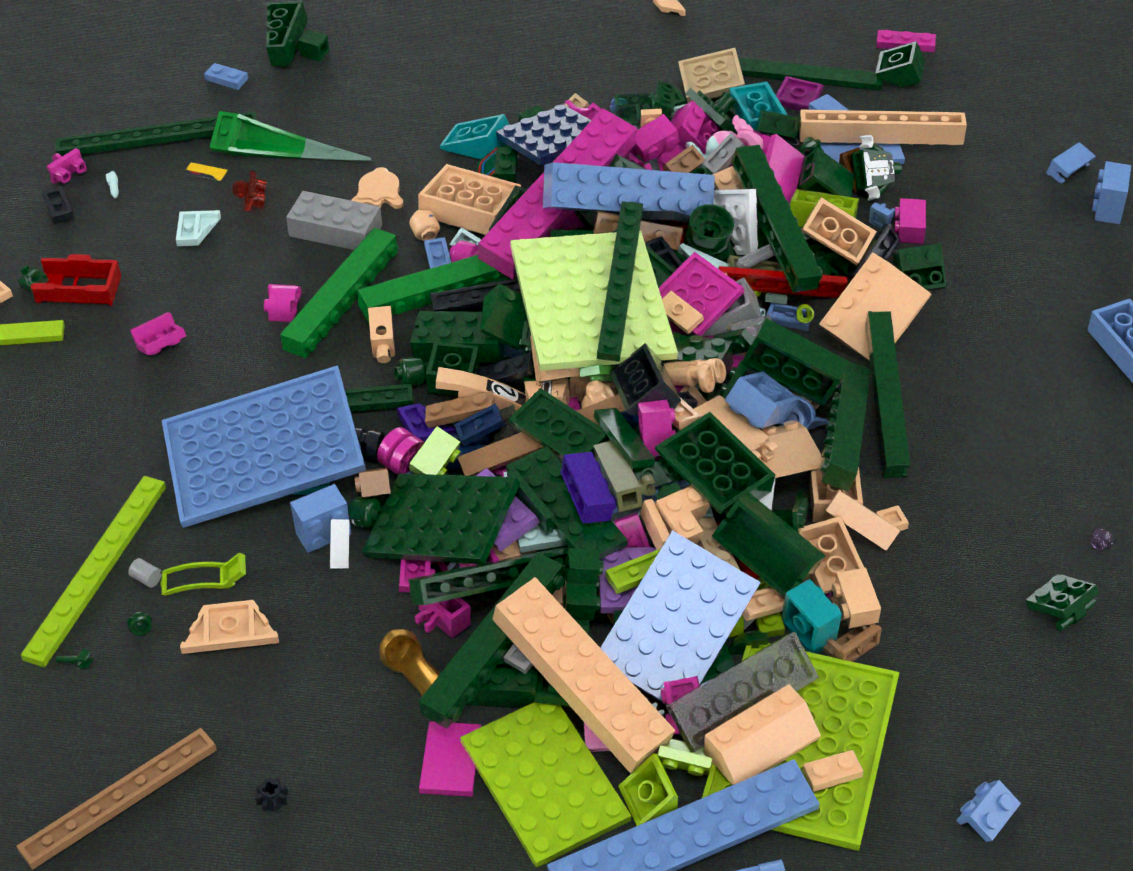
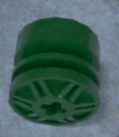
(709, 230)

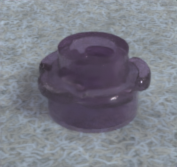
(1101, 539)

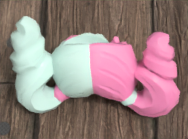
(745, 134)

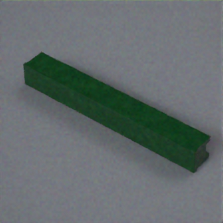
(887, 394)

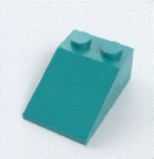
(753, 99)
(475, 137)

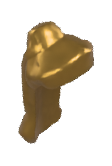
(404, 654)

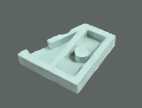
(195, 226)

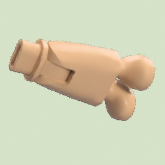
(696, 372)

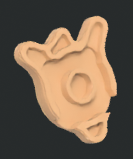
(379, 188)

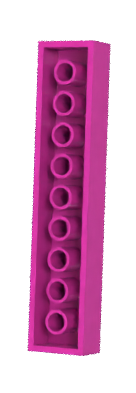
(527, 218)

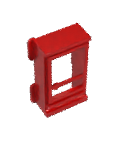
(78, 267)

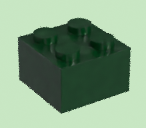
(451, 356)

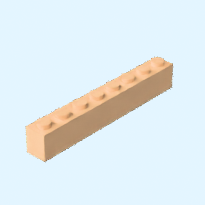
(883, 126)

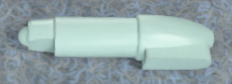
(112, 180)

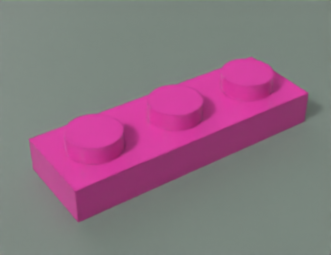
(891, 39)

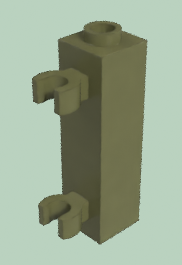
(621, 478)

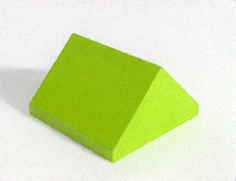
(649, 791)

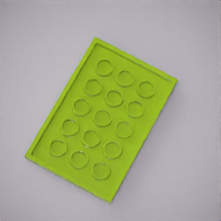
(545, 781)

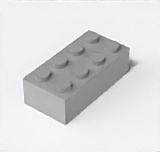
(332, 220)

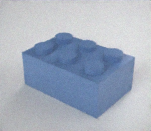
(761, 400)

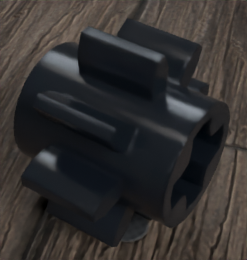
(271, 795)

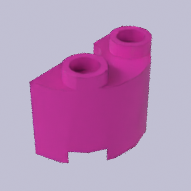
(282, 302)

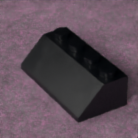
(643, 380)

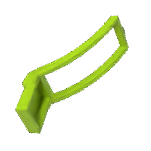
(229, 573)

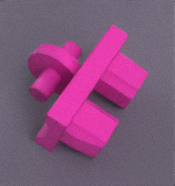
(65, 165)

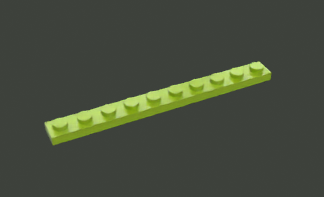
(93, 572)

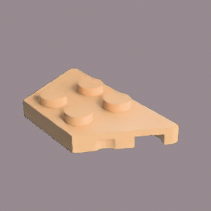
(229, 627)

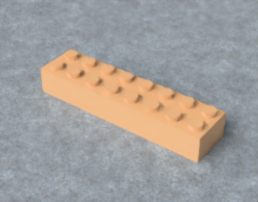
(583, 674)

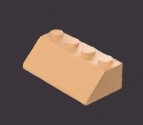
(761, 736)

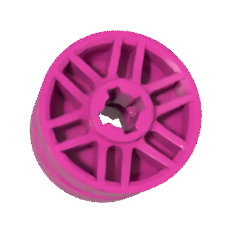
(398, 450)

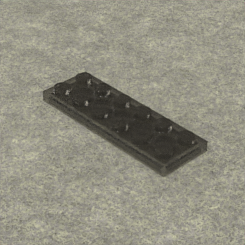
(741, 688)

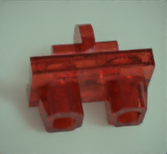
(252, 191)

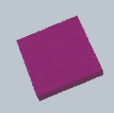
(798, 93)

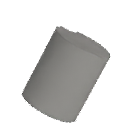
(144, 572)

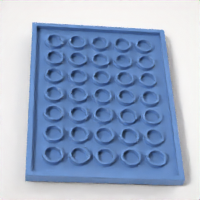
(261, 446)

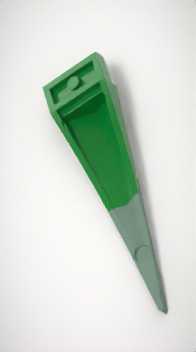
(249, 137)

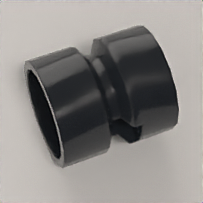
(369, 442)

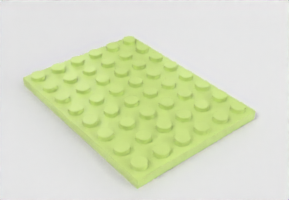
(565, 299)

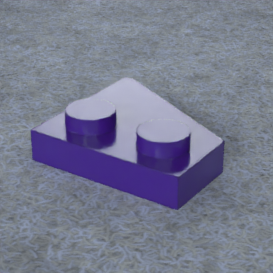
(414, 421)

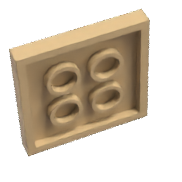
(712, 73)

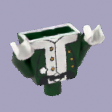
(873, 168)

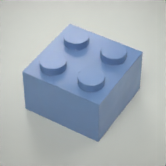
(1111, 192)
(314, 514)

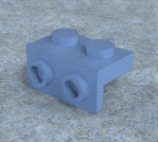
(989, 809)

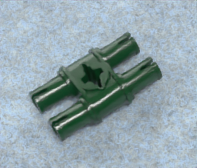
(828, 259)

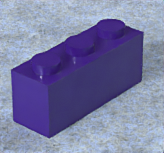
(587, 487)

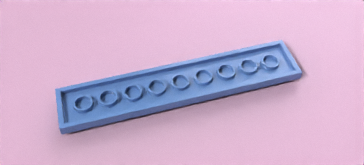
(701, 826)

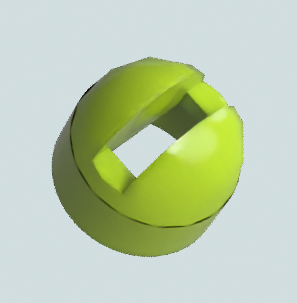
(809, 311)

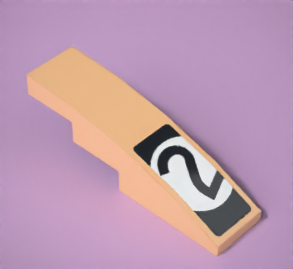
(472, 384)

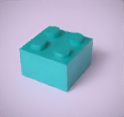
(811, 616)

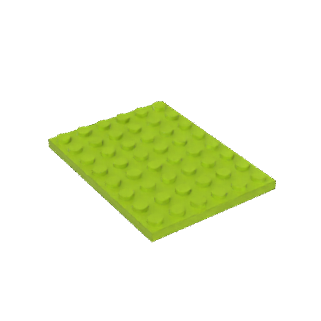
(851, 713)

